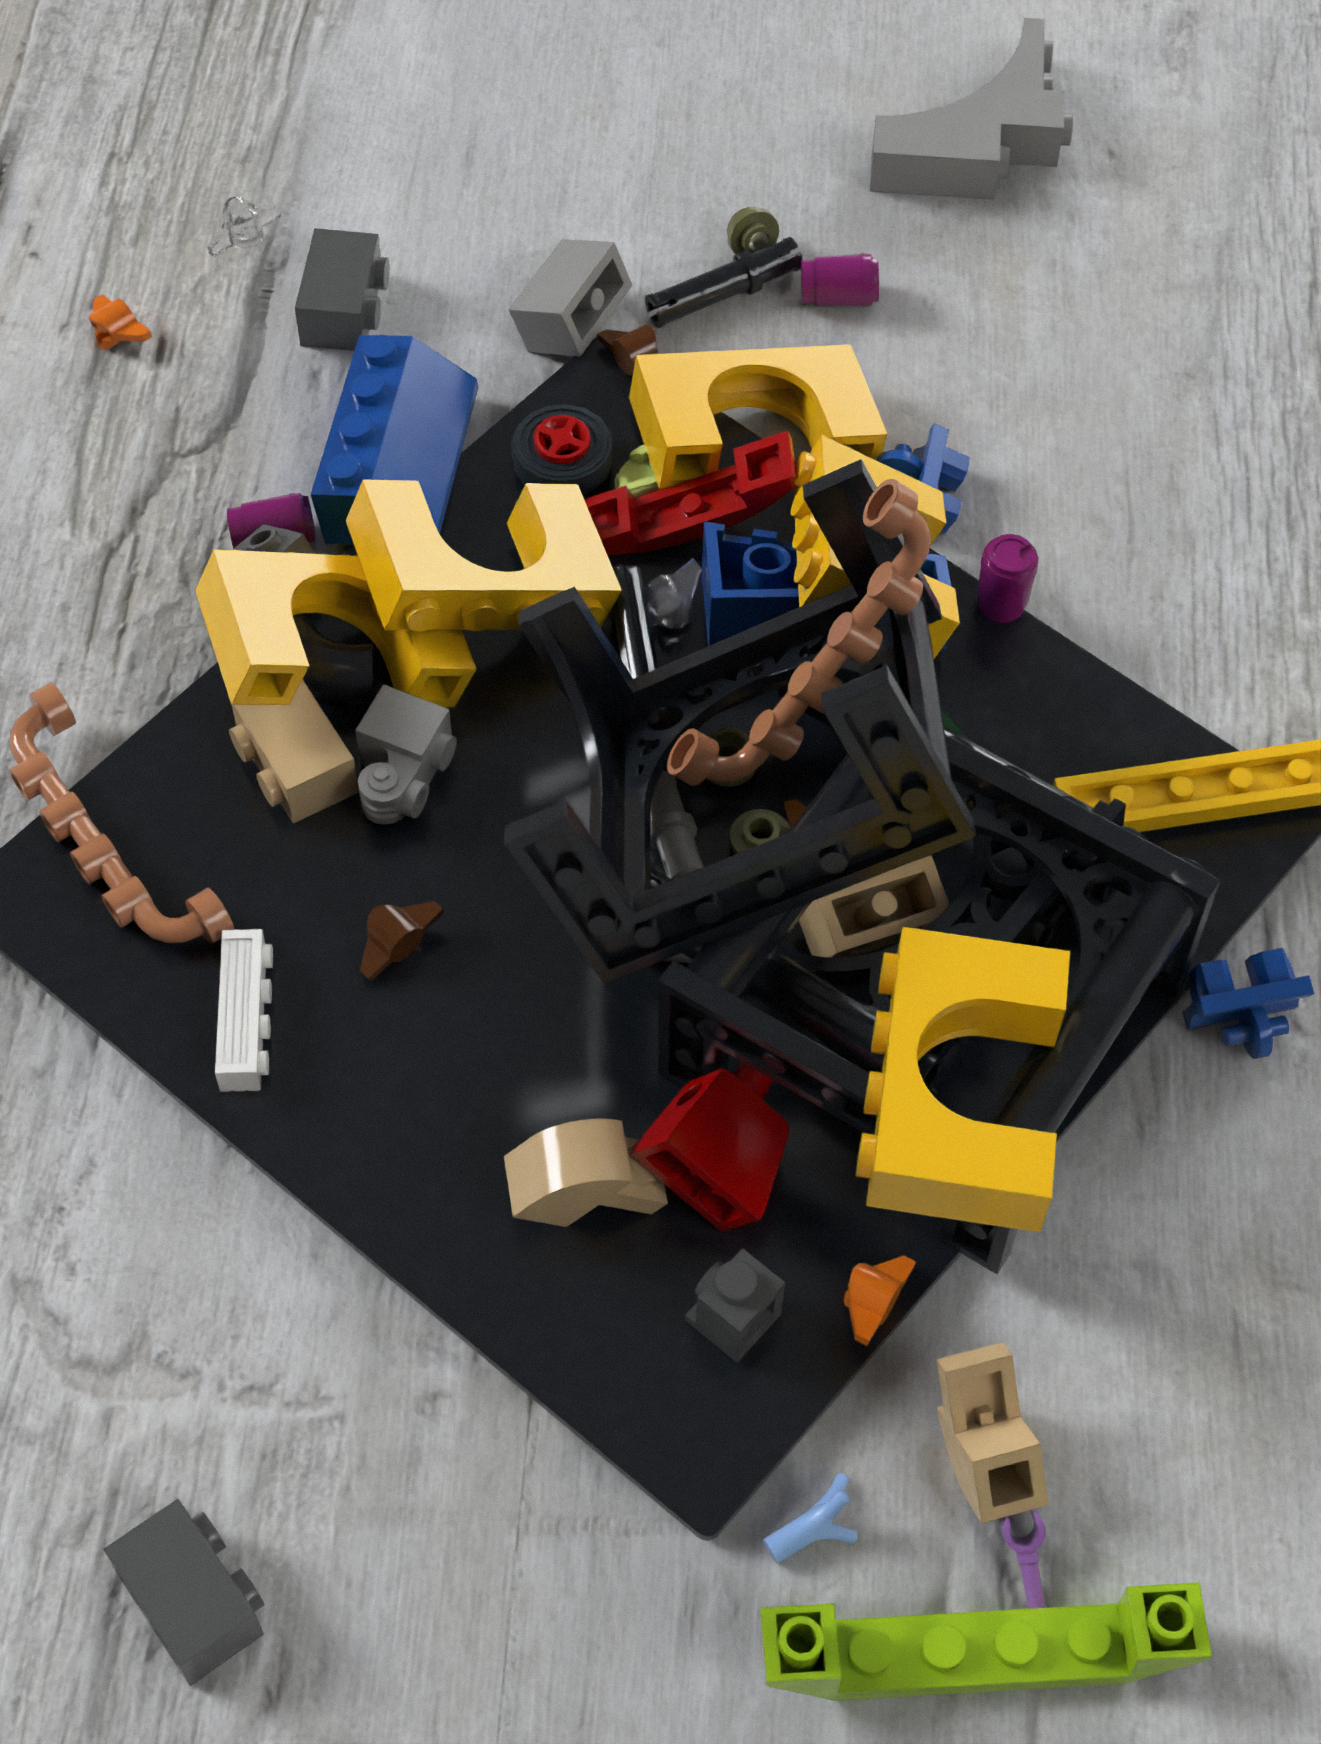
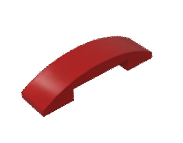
(677, 513)

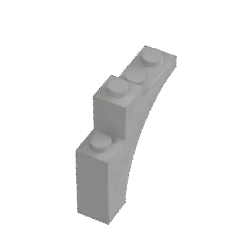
(974, 139)

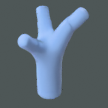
(813, 1525)

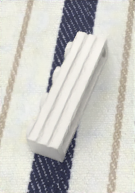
(241, 1010)

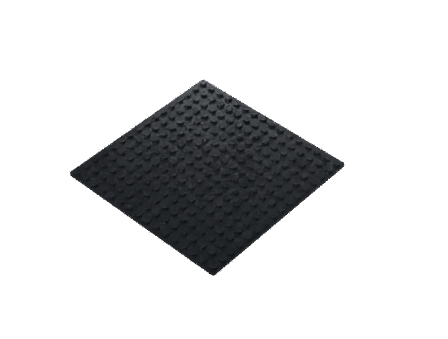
(414, 1086)

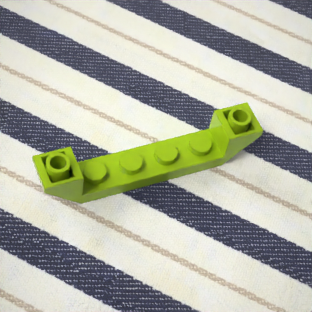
(984, 1651)

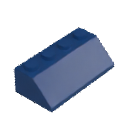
(395, 420)

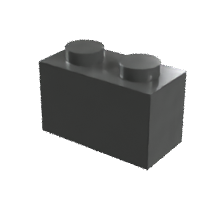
(340, 289)
(186, 1590)

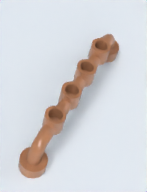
(852, 635)
(96, 854)

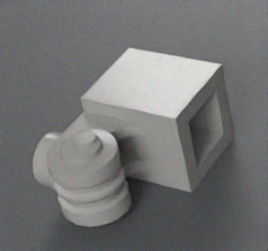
(402, 748)

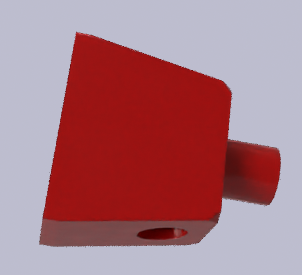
(718, 1146)

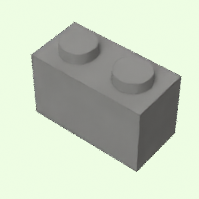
(570, 297)

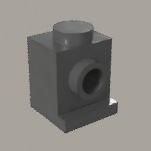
(736, 1304)

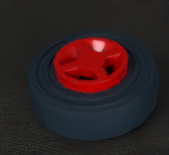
(559, 430)

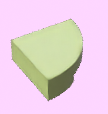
(637, 474)

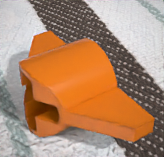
(115, 323)
(874, 1293)

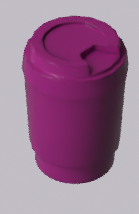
(840, 280)
(285, 512)
(1006, 577)

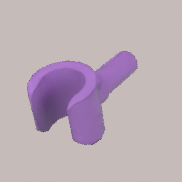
(1027, 1557)

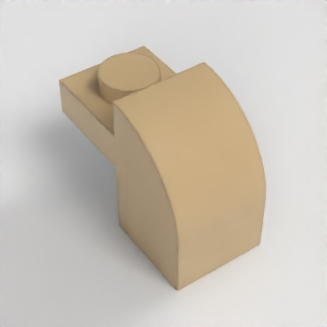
(575, 1169)
(985, 1435)

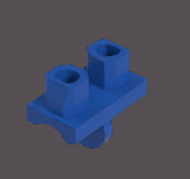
(934, 466)
(1272, 991)

